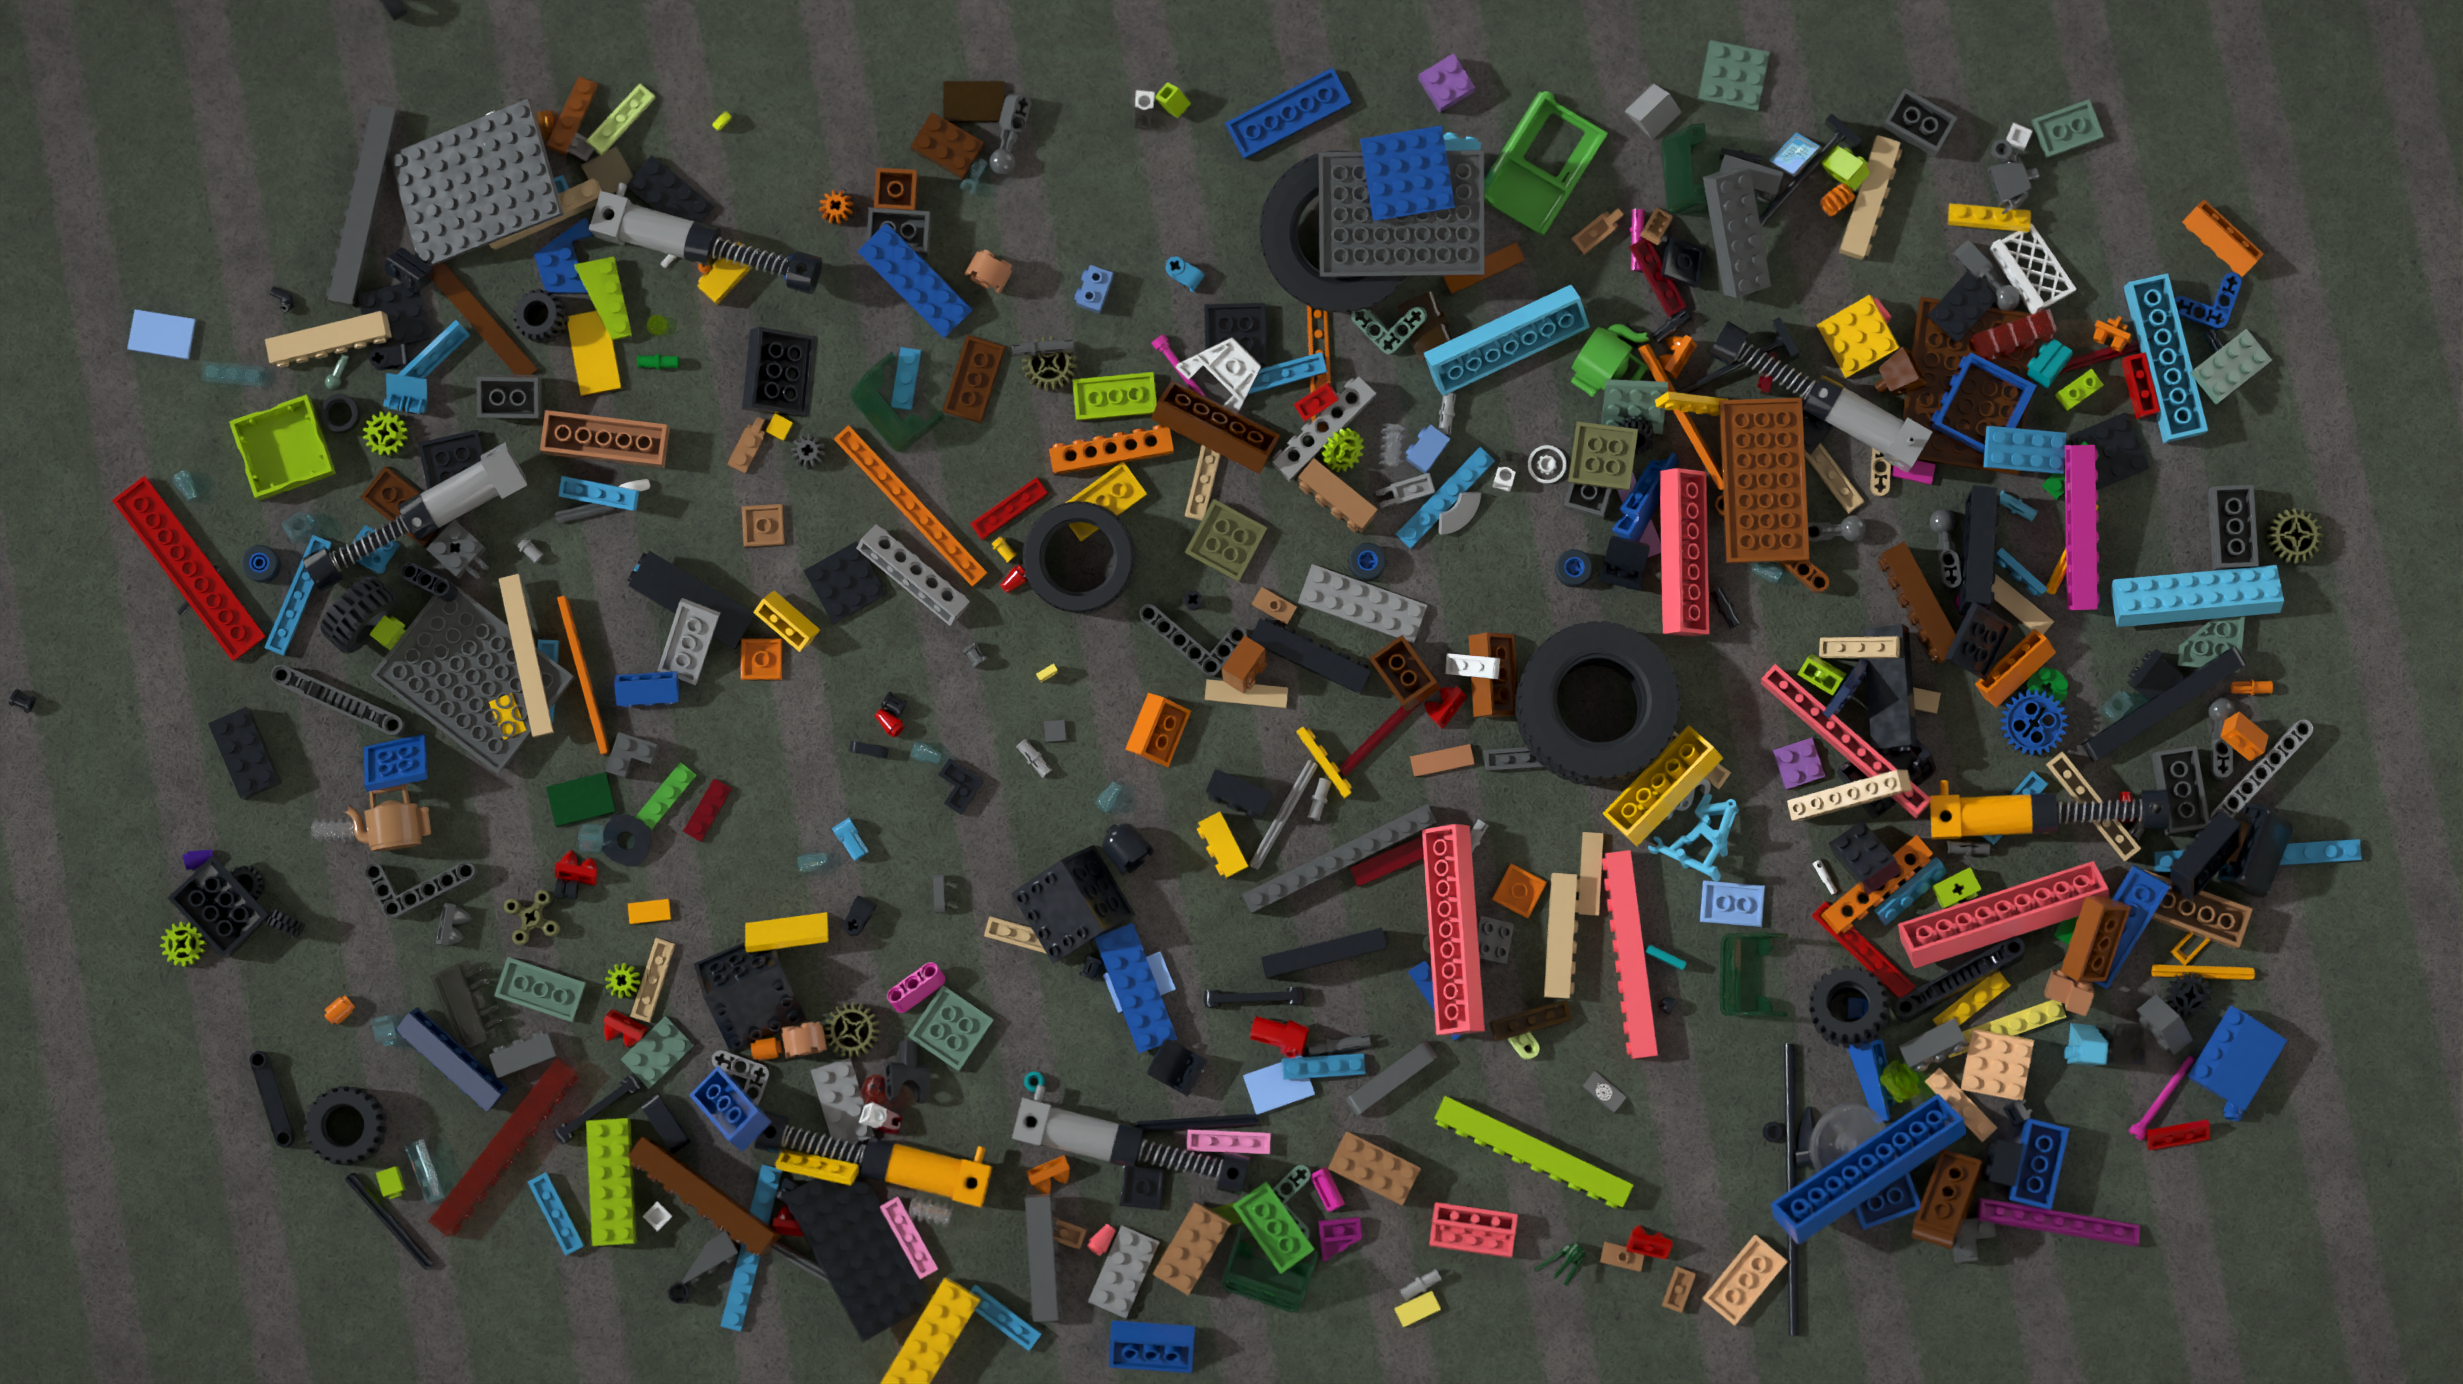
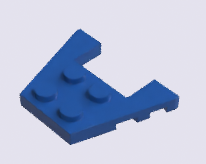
(558, 260)

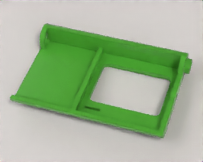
(1524, 189)

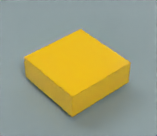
(779, 427)

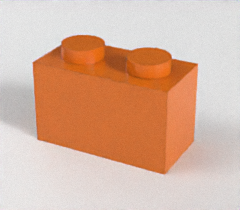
(2244, 736)

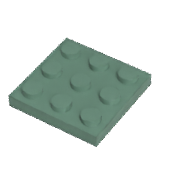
(1733, 75)
(1633, 399)
(950, 1028)

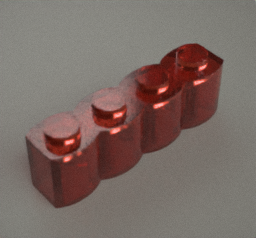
(2015, 334)

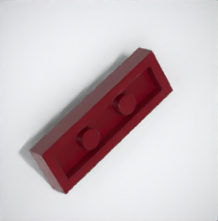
(707, 810)

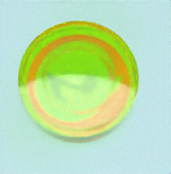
(657, 325)

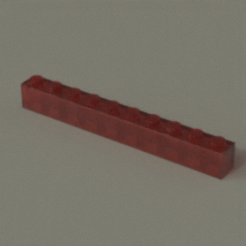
(503, 1147)

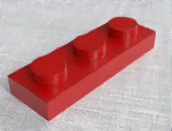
(2178, 1134)

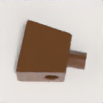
(1900, 374)

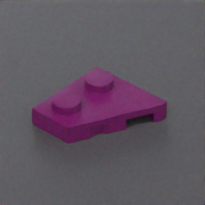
(1338, 1234)

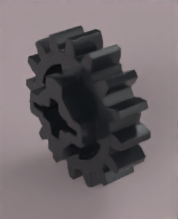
(2190, 985)

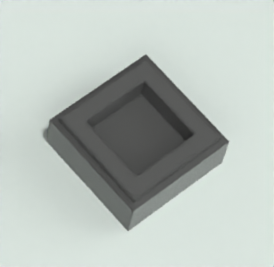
(1055, 731)

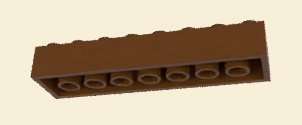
(704, 1196)

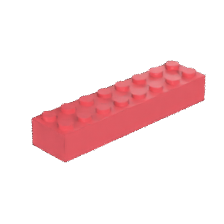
(1684, 552)

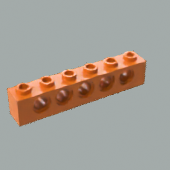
(1142, 451)
(1834, 915)

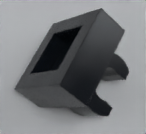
(2016, 1111)

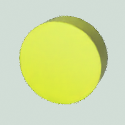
(722, 121)

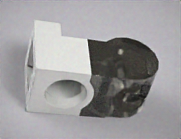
(1144, 109)
(1506, 470)

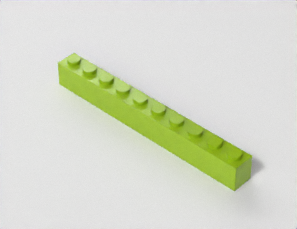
(1534, 1152)

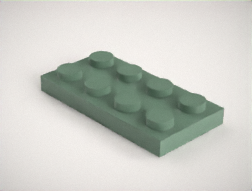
(2231, 366)
(540, 989)

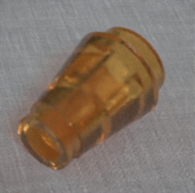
(546, 123)

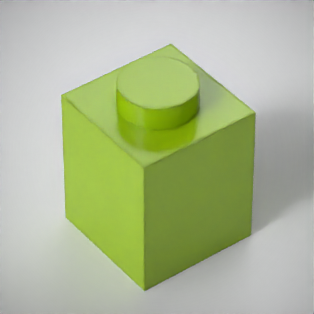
(1172, 100)
(391, 1182)

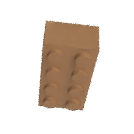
(1336, 495)
(1374, 1168)
(1192, 1248)

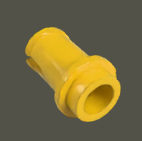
(1004, 549)

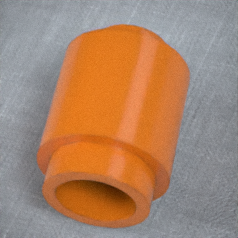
(339, 1010)
(766, 1049)

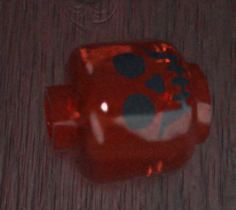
(874, 1090)

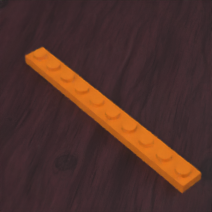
(910, 506)

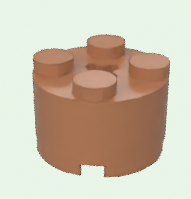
(988, 271)
(804, 1039)

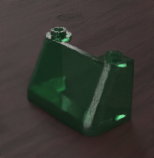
(1680, 191)

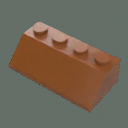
(1498, 695)
(2095, 939)

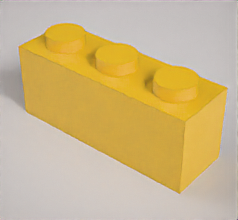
(722, 278)
(786, 621)
(1222, 845)

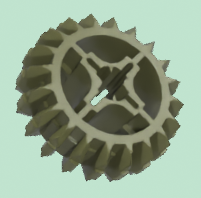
(1042, 371)
(2276, 536)
(837, 1039)

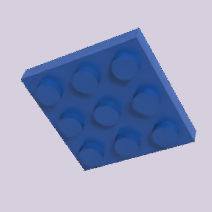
(395, 762)

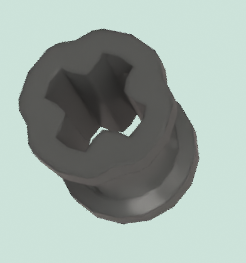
(975, 654)

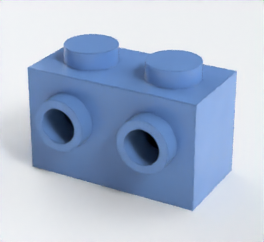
(1094, 289)
(1427, 449)

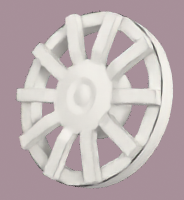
(1546, 464)

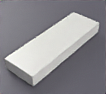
(1472, 666)

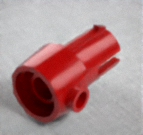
(1288, 1037)

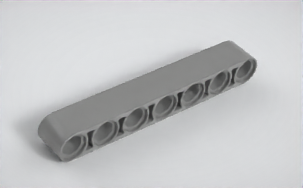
(2264, 764)

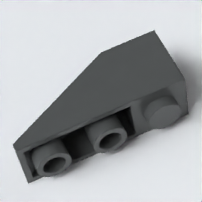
(714, 1252)

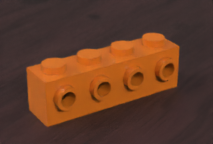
(2222, 238)
(2016, 668)

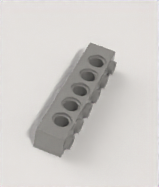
(1291, 469)
(917, 584)

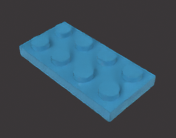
(2024, 450)

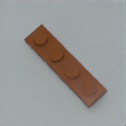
(572, 115)

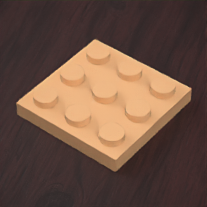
(1997, 1064)

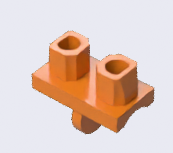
(2120, 337)

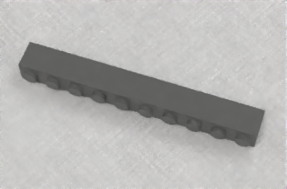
(363, 205)
(1339, 858)

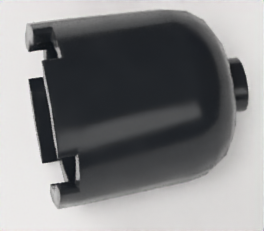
(1126, 847)

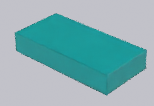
(1665, 957)

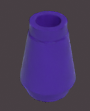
(195, 859)

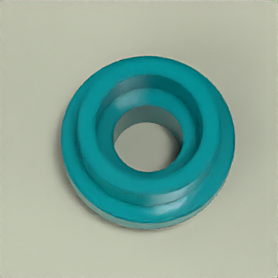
(1041, 1081)

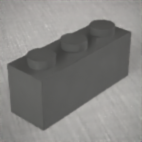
(1934, 1046)
(523, 1054)

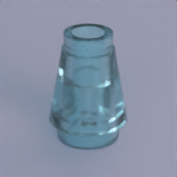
(185, 484)
(1767, 571)
(925, 753)
(1107, 798)
(811, 861)

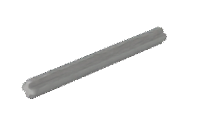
(1283, 815)

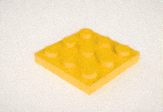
(1858, 336)

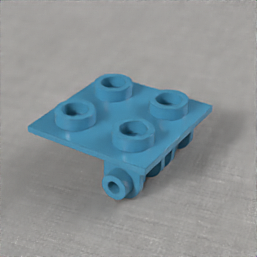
(406, 392)
(378, 560)

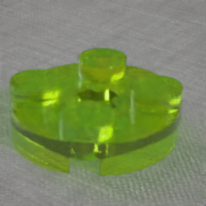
(1891, 1079)

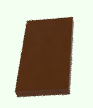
(973, 379)
(387, 493)

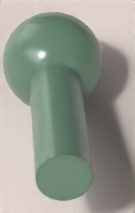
(333, 380)

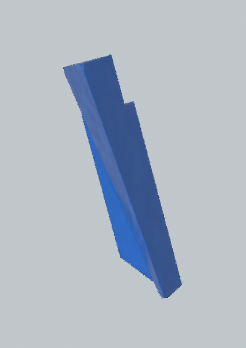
(1643, 500)
(1869, 1065)

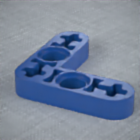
(2217, 308)

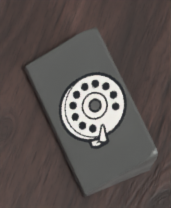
(1604, 1091)

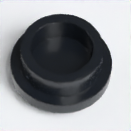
(1772, 1132)

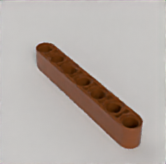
(1792, 567)

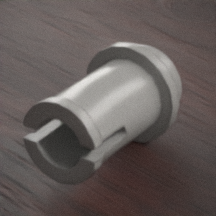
(530, 550)

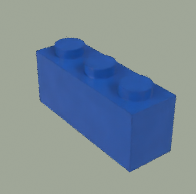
(647, 688)

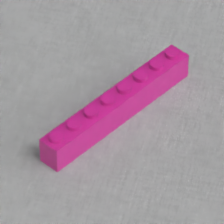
(2081, 527)

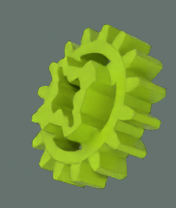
(387, 422)
(1343, 449)
(176, 951)

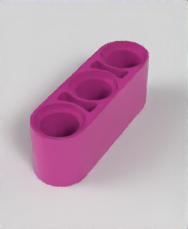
(916, 987)

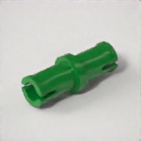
(658, 361)

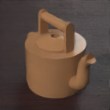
(391, 823)

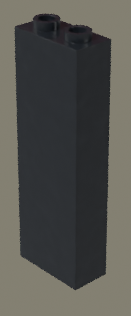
(669, 584)
(1891, 695)
(1325, 952)

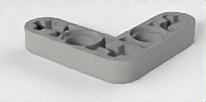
(747, 1074)

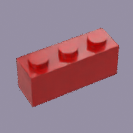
(2140, 386)

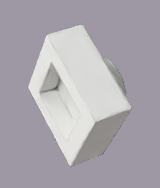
(2018, 136)
(657, 1216)

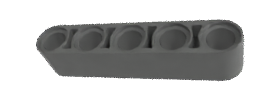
(1391, 1077)

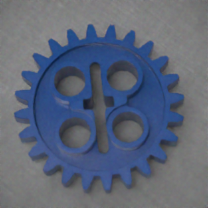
(2049, 731)

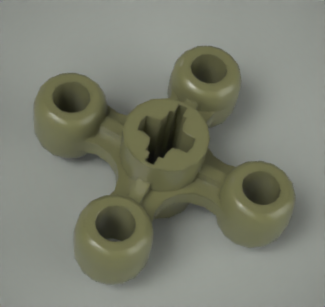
(540, 922)

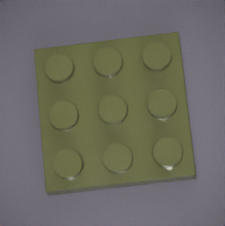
(1603, 456)
(1225, 540)

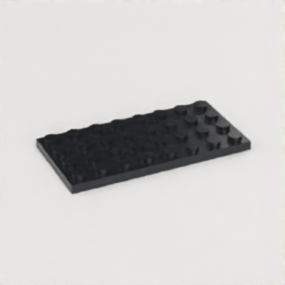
(858, 1253)

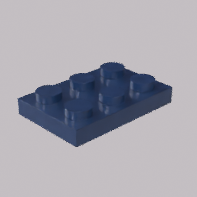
(1846, 689)

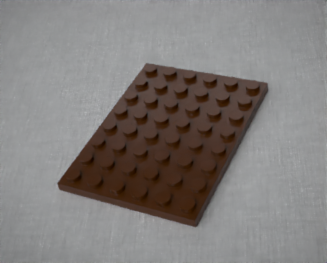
(1981, 396)

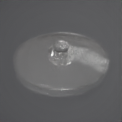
(1841, 1132)

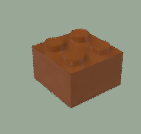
(896, 189)
(1244, 665)

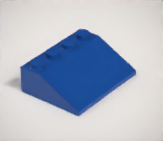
(2237, 1058)

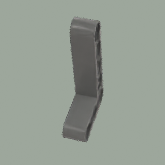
(1190, 643)
(418, 890)

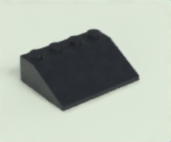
(777, 372)
(219, 907)

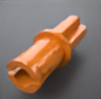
(2251, 687)

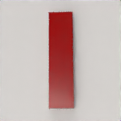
(1009, 508)

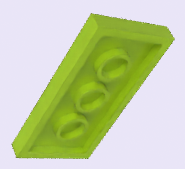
(1114, 396)

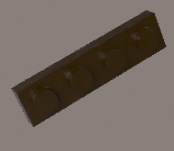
(1530, 1020)

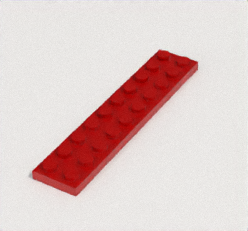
(189, 568)

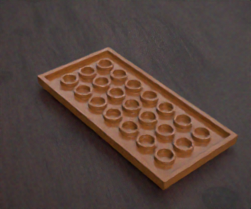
(1764, 480)

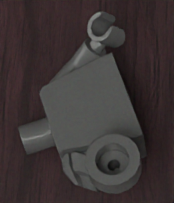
(2010, 178)

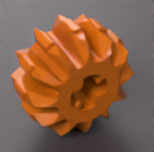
(1837, 199)
(834, 214)

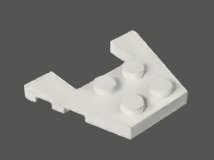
(1230, 365)

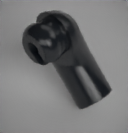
(285, 299)

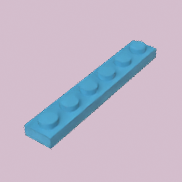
(1445, 497)
(294, 603)

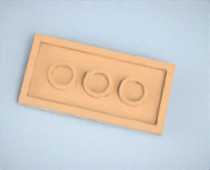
(1744, 1280)

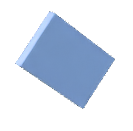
(161, 334)
(1732, 903)
(1159, 973)
(1270, 1090)

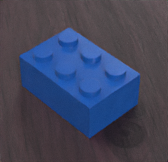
(1889, 1203)

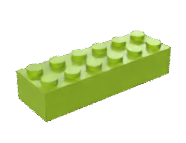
(611, 1182)

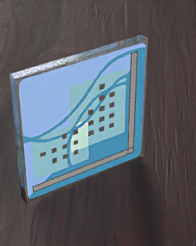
(1795, 154)

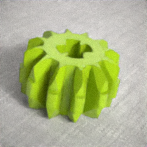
(629, 979)

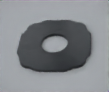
(642, 836)

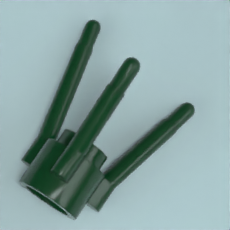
(1573, 1255)

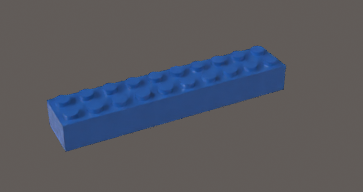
(1868, 1168)

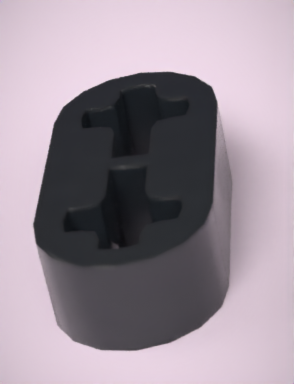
(868, 749)

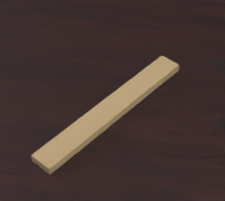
(526, 655)

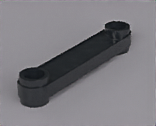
(1214, 998)
(628, 1085)
(272, 1099)

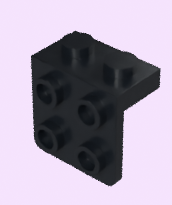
(1624, 562)
(2153, 675)
(1176, 1067)

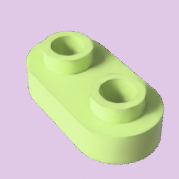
(1521, 1041)

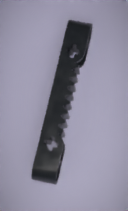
(1960, 978)

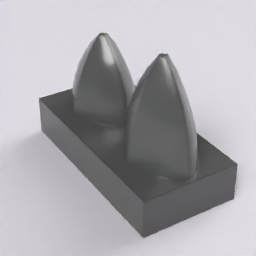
(451, 915)

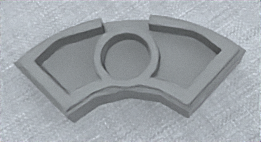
(1459, 514)

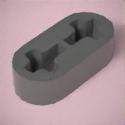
(939, 893)

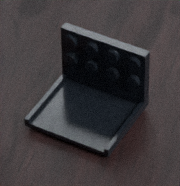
(1072, 903)
(748, 994)

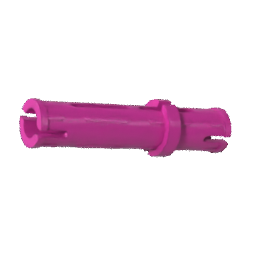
(1636, 230)

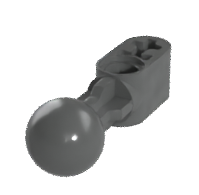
(1017, 109)
(1977, 264)
(1943, 523)
(1852, 529)
(2219, 711)

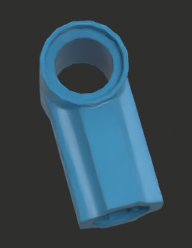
(849, 837)

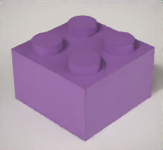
(1446, 83)

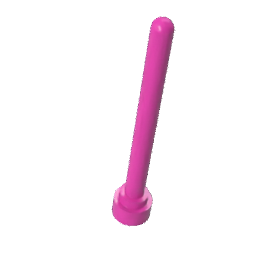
(1162, 345)
(2139, 1129)

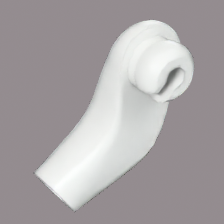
(640, 485)

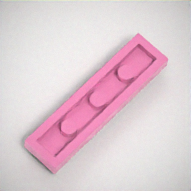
(1228, 1141)
(909, 1237)

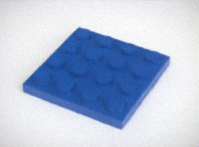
(1407, 173)

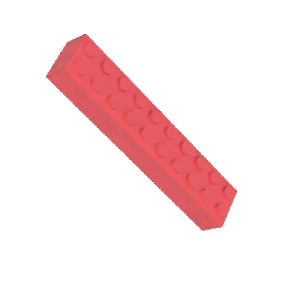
(2000, 915)
(1453, 930)

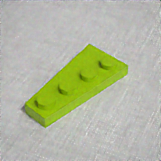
(604, 288)

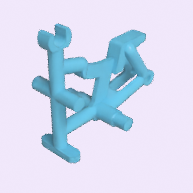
(1716, 837)

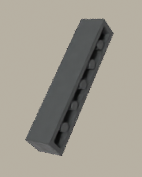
(1042, 1257)

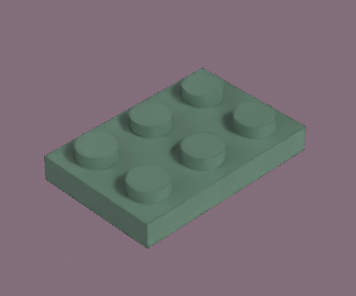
(2067, 128)
(657, 1052)

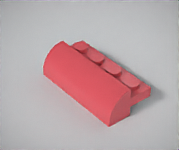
(1473, 1230)

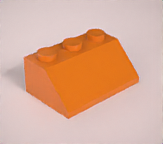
(1158, 730)

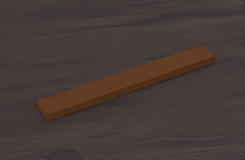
(482, 321)

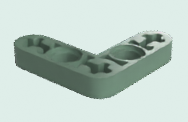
(1385, 333)
(1293, 1173)

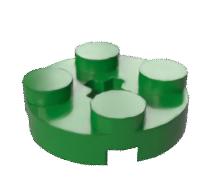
(2051, 676)

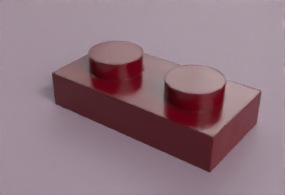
(1763, 382)

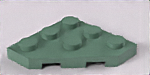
(2211, 641)

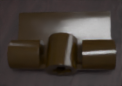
(1435, 328)

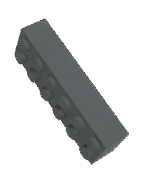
(1737, 231)

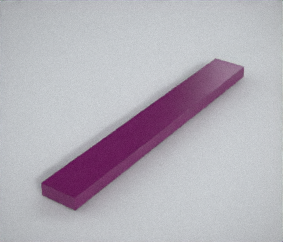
(2058, 1222)

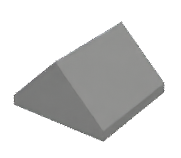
(1653, 111)

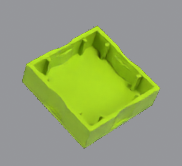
(282, 447)

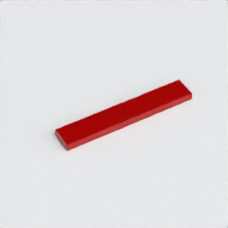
(1868, 956)

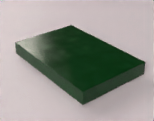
(580, 799)

